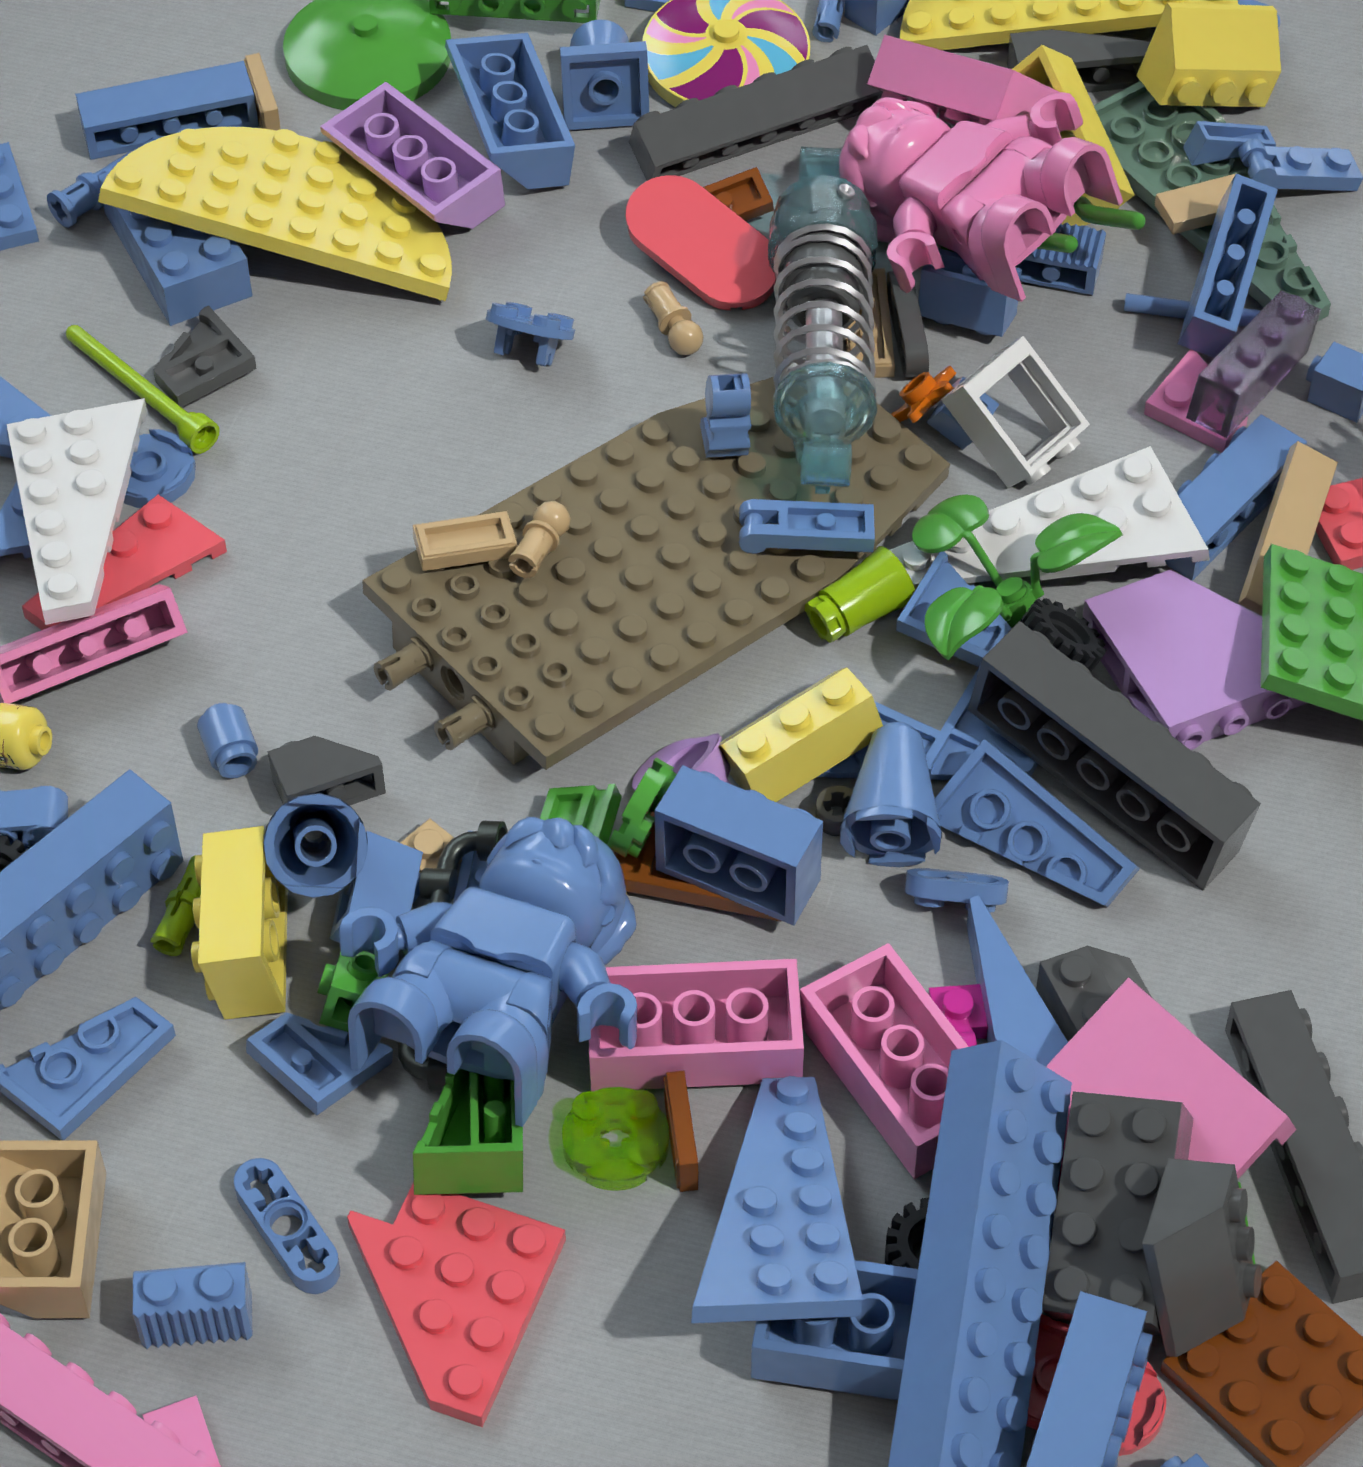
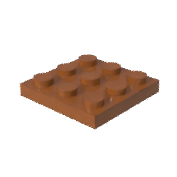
(1280, 1377)

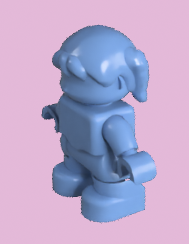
(501, 960)

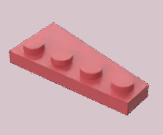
(145, 550)

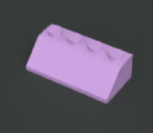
(418, 157)

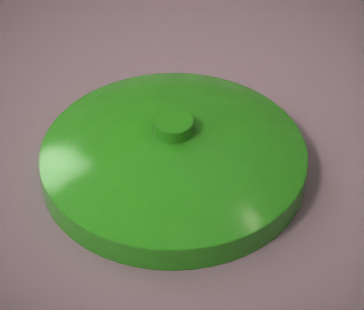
(352, 46)

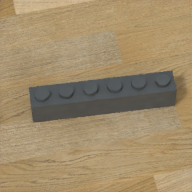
(754, 114)
(1320, 1158)

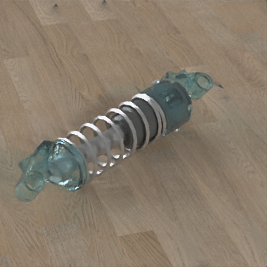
(823, 270)

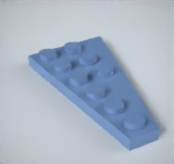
(783, 1224)

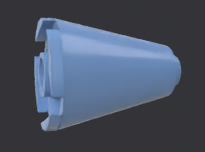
(893, 801)
(321, 864)

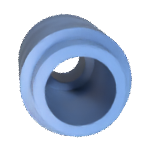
(228, 740)

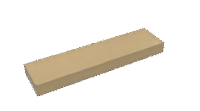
(1292, 513)

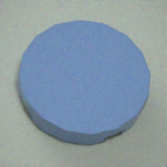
(166, 477)

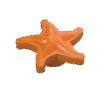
(923, 393)

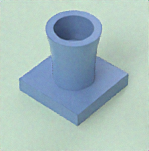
(603, 77)

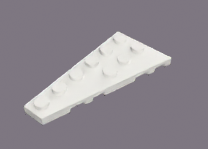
(1125, 492)
(71, 493)

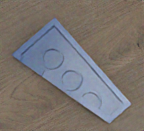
(1019, 819)

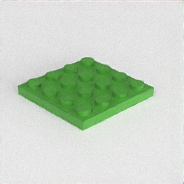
(1312, 631)

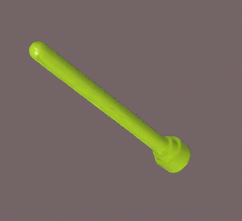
(193, 428)

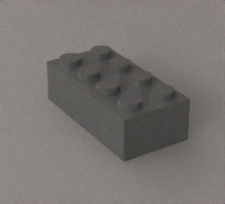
(1106, 1199)

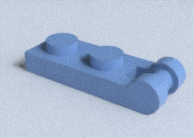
(1301, 167)
(806, 526)

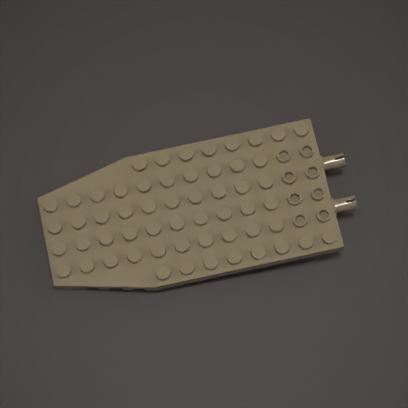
(640, 581)

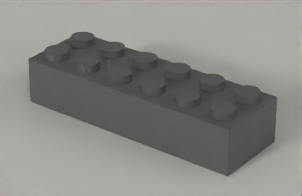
(1112, 755)

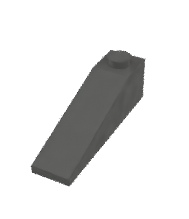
(1101, 60)

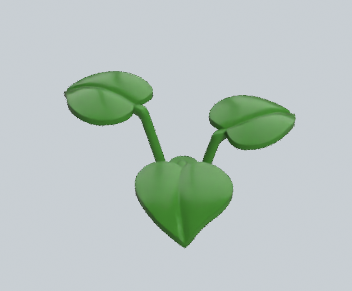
(966, 612)

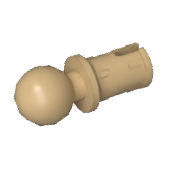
(673, 319)
(539, 538)

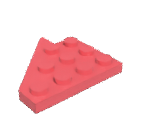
(458, 1291)

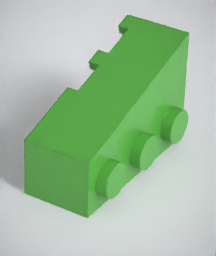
(470, 1139)

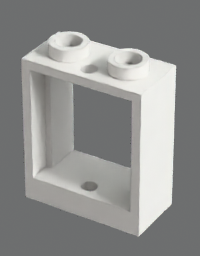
(1041, 392)

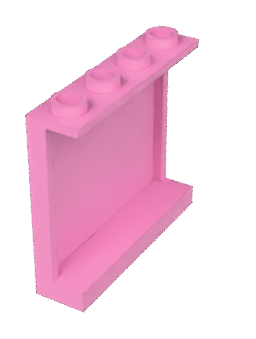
(1146, 1053)

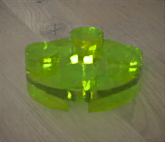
(610, 1110)

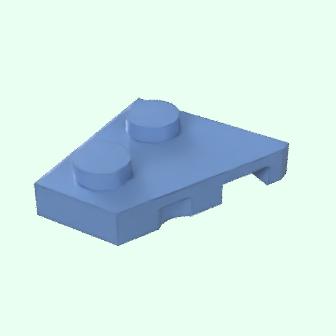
(312, 1060)

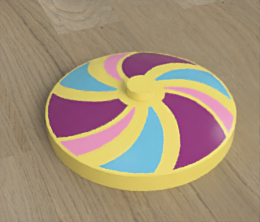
(720, 43)

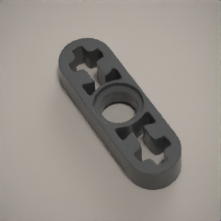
(907, 328)

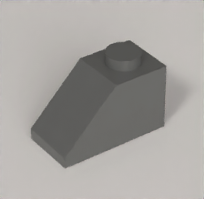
(325, 768)

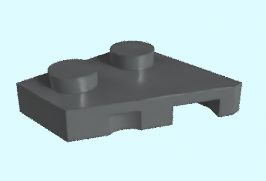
(203, 360)

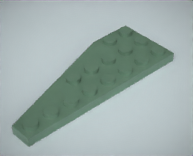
(1152, 154)

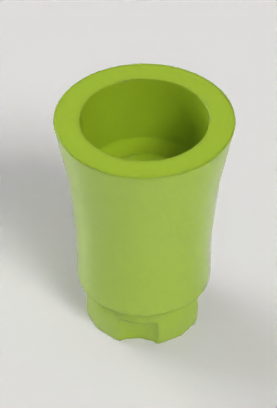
(861, 596)

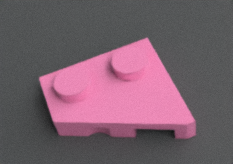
(1172, 400)

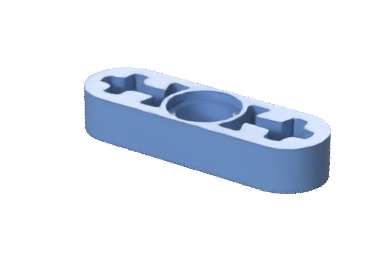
(287, 1248)

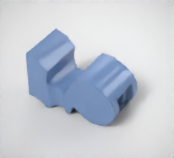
(728, 415)

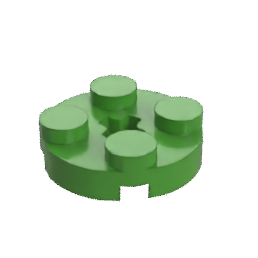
(637, 814)

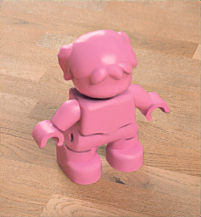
(972, 186)

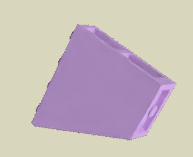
(1185, 657)

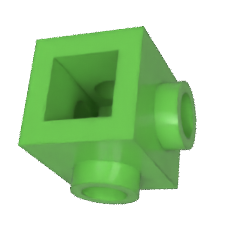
(344, 985)

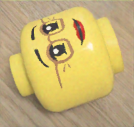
(22, 736)

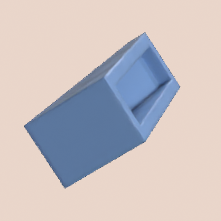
(1222, 141)

